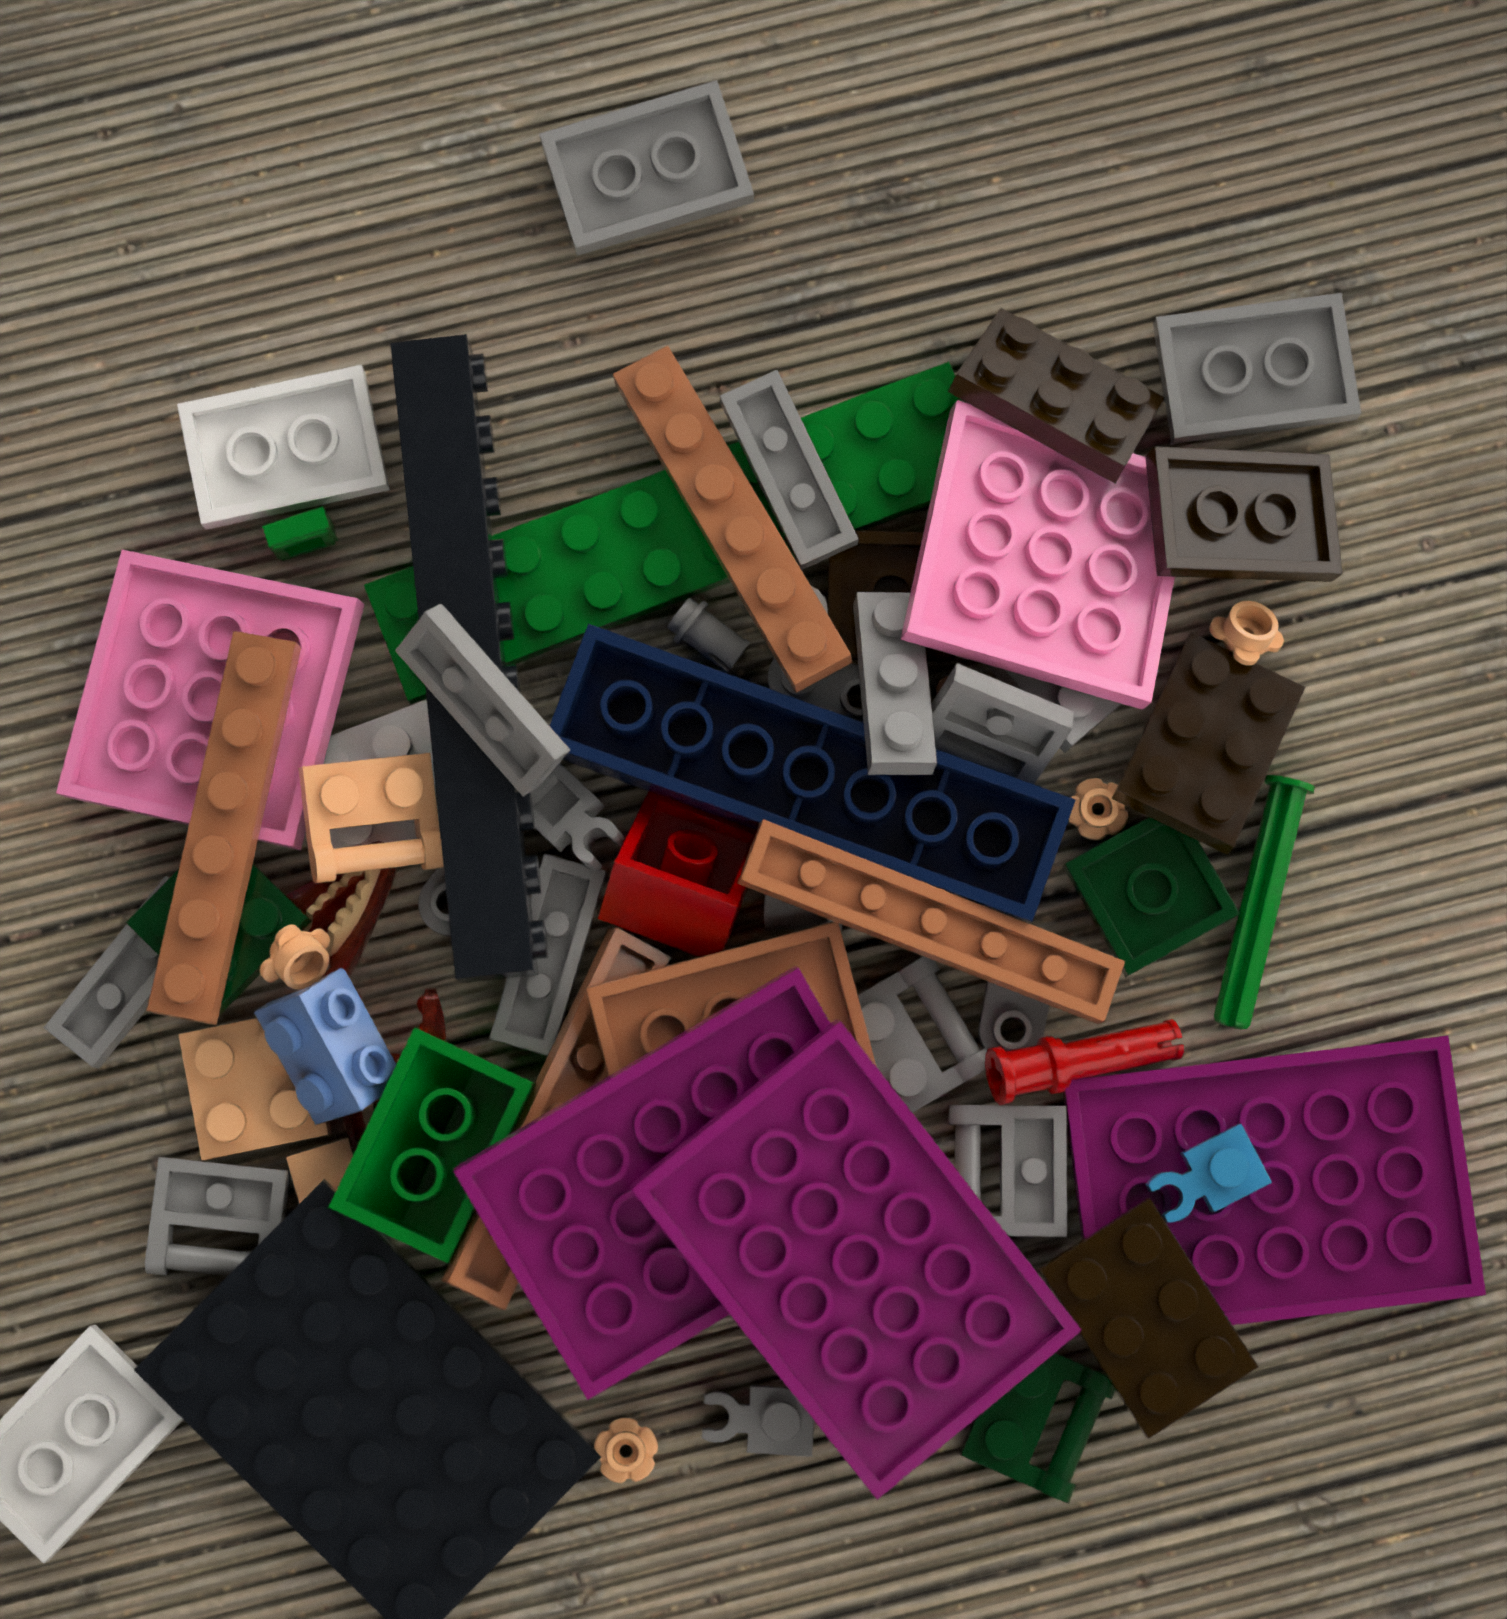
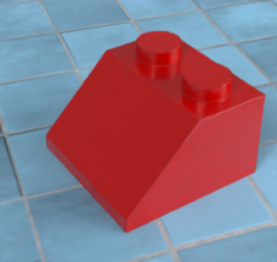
(678, 877)

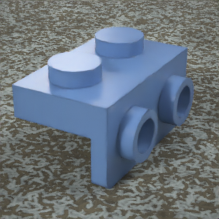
(328, 1047)

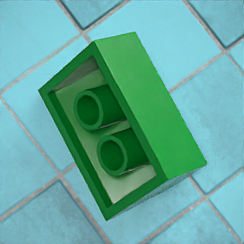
(429, 1119)

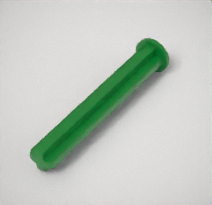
(1261, 900)

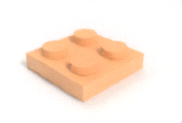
(242, 1092)

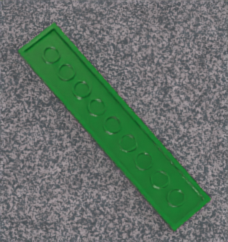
(645, 551)

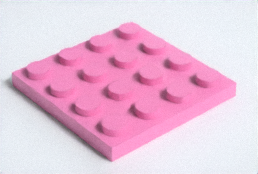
(1039, 564)
(160, 679)

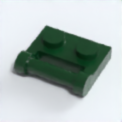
(1012, 1426)

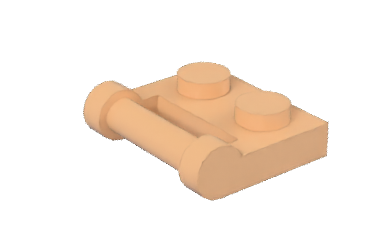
(370, 795)

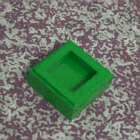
(300, 534)

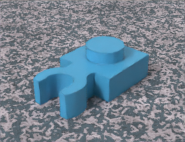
(1219, 1171)

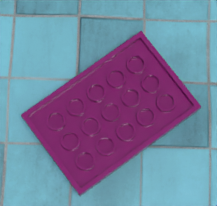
(1360, 1162)
(562, 1198)
(855, 1258)

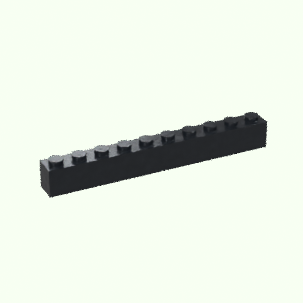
(459, 567)

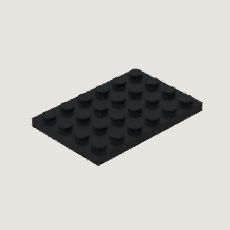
(368, 1412)

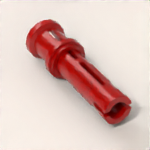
(1055, 1064)

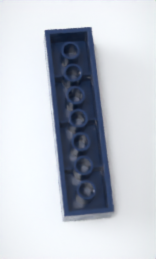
(805, 769)

